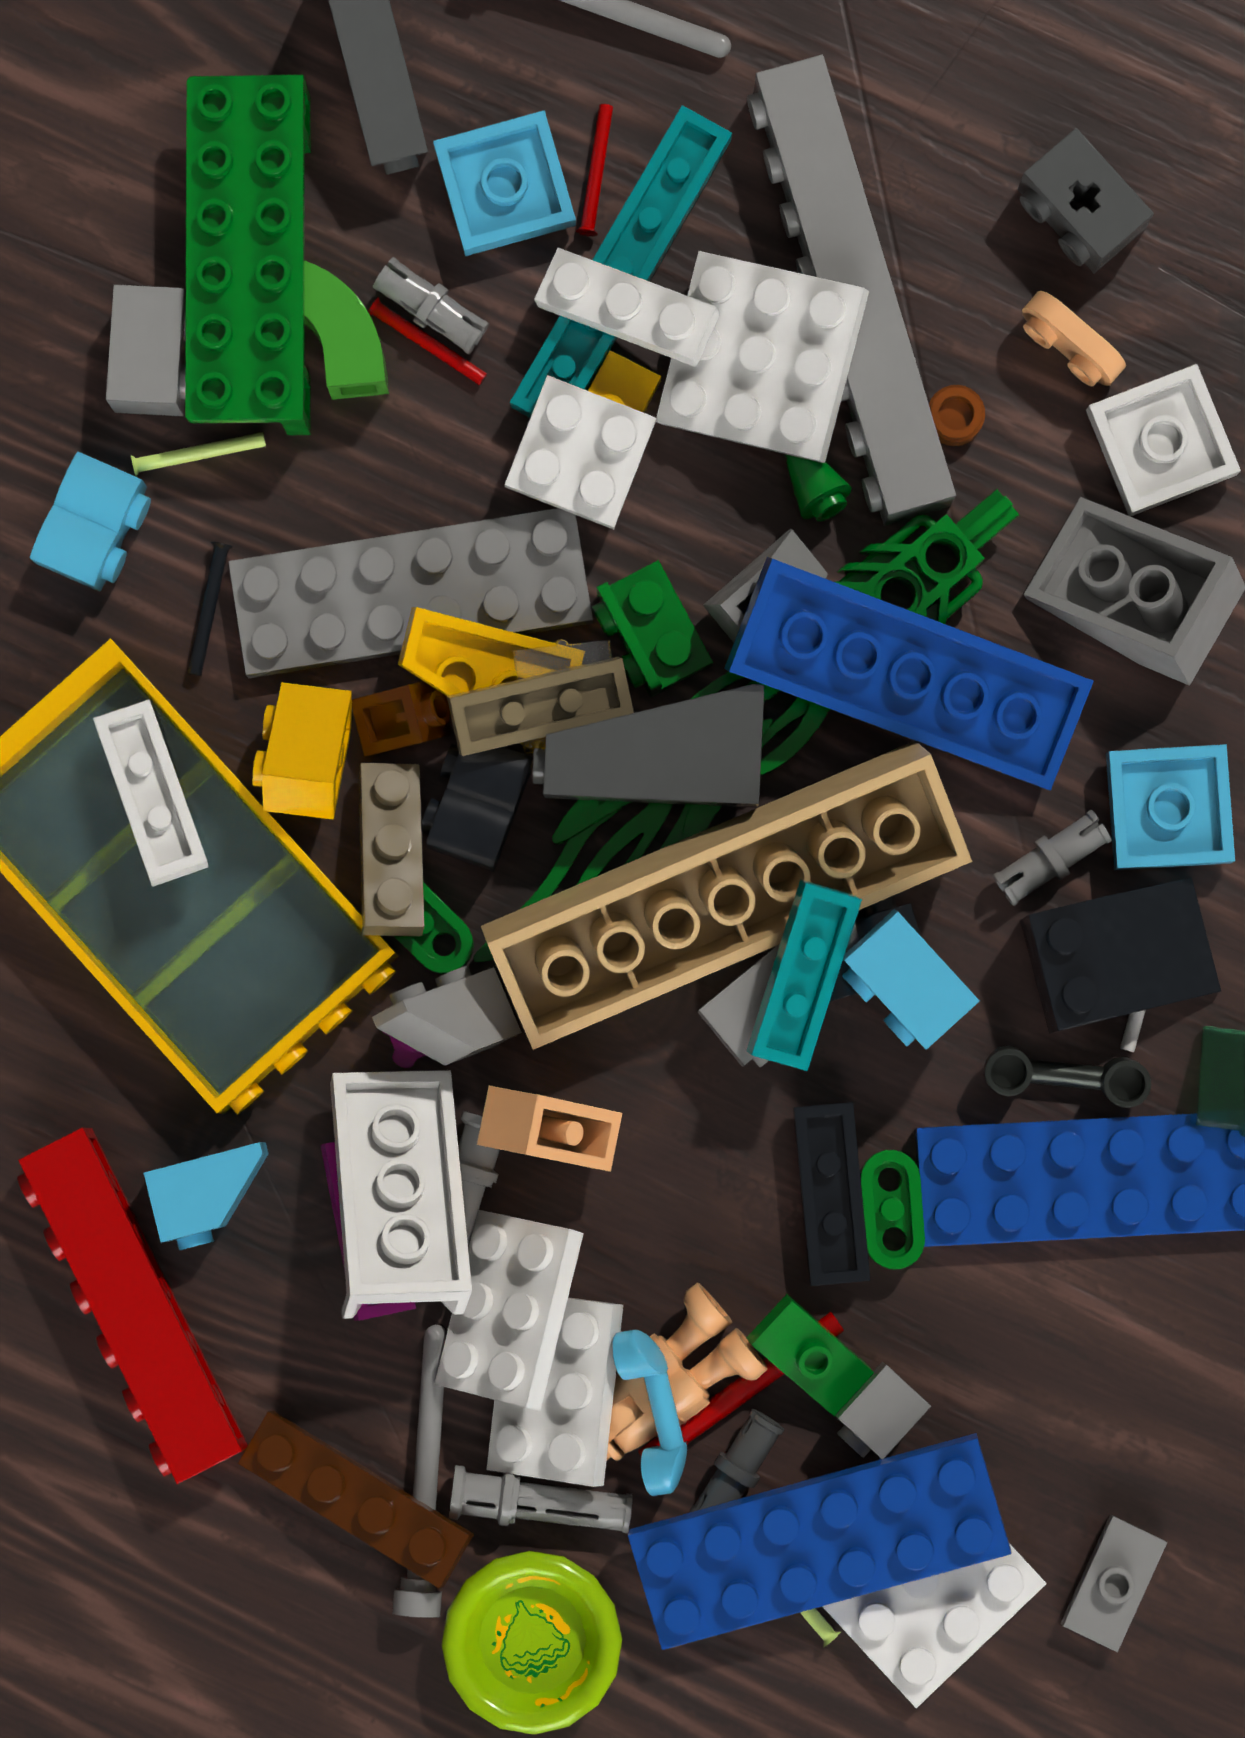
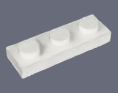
(627, 307)
(150, 793)

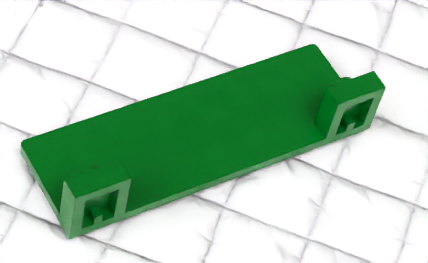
(246, 250)

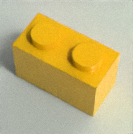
(304, 751)

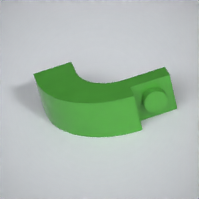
(348, 336)

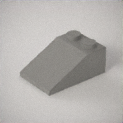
(1138, 589)

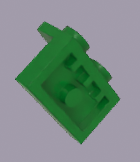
(652, 628)

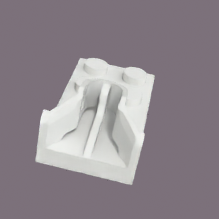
(400, 1189)

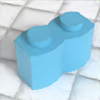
(90, 522)

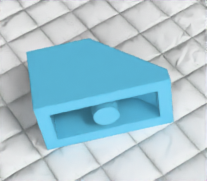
(201, 1193)

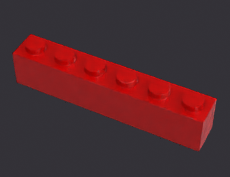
(132, 1305)

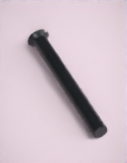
(208, 608)

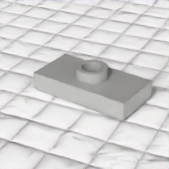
(1113, 1583)

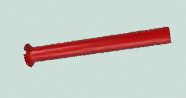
(596, 171)
(427, 342)

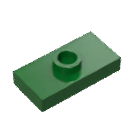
(810, 1355)

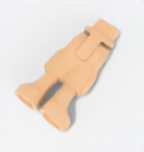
(632, 1415)

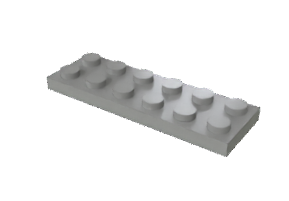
(358, 595)

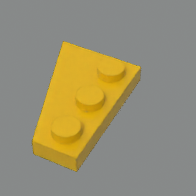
(460, 653)

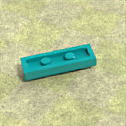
(803, 975)

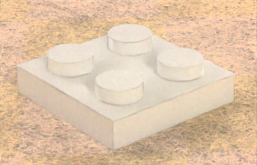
(1163, 440)
(580, 452)

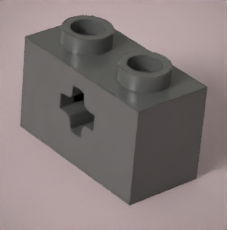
(1078, 173)

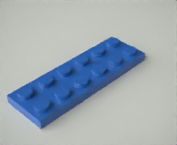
(908, 674)
(1079, 1179)
(819, 1541)

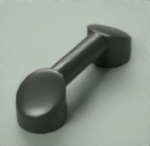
(1120, 1079)

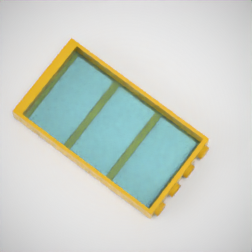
(212, 964)

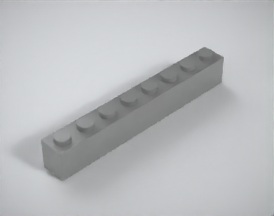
(841, 244)

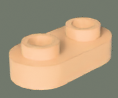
(1089, 353)

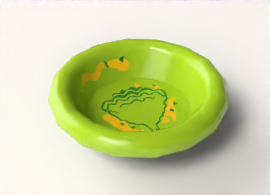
(531, 1642)

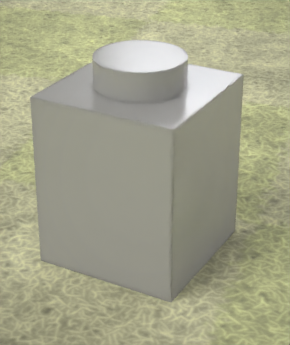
(880, 1413)

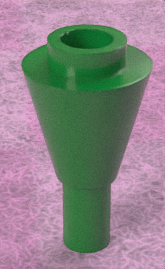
(817, 488)

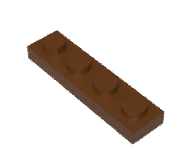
(356, 1499)

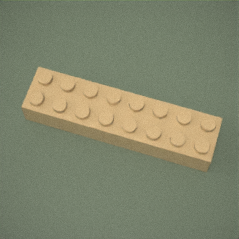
(723, 893)

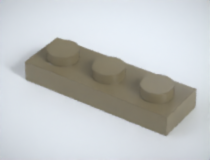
(539, 705)
(391, 849)

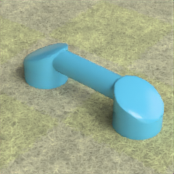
(640, 1357)

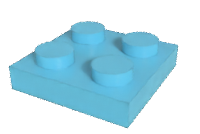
(504, 183)
(1170, 807)

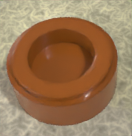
(957, 414)

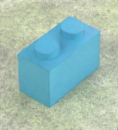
(909, 981)

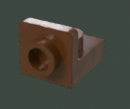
(401, 717)

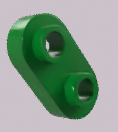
(438, 921)
(893, 1208)

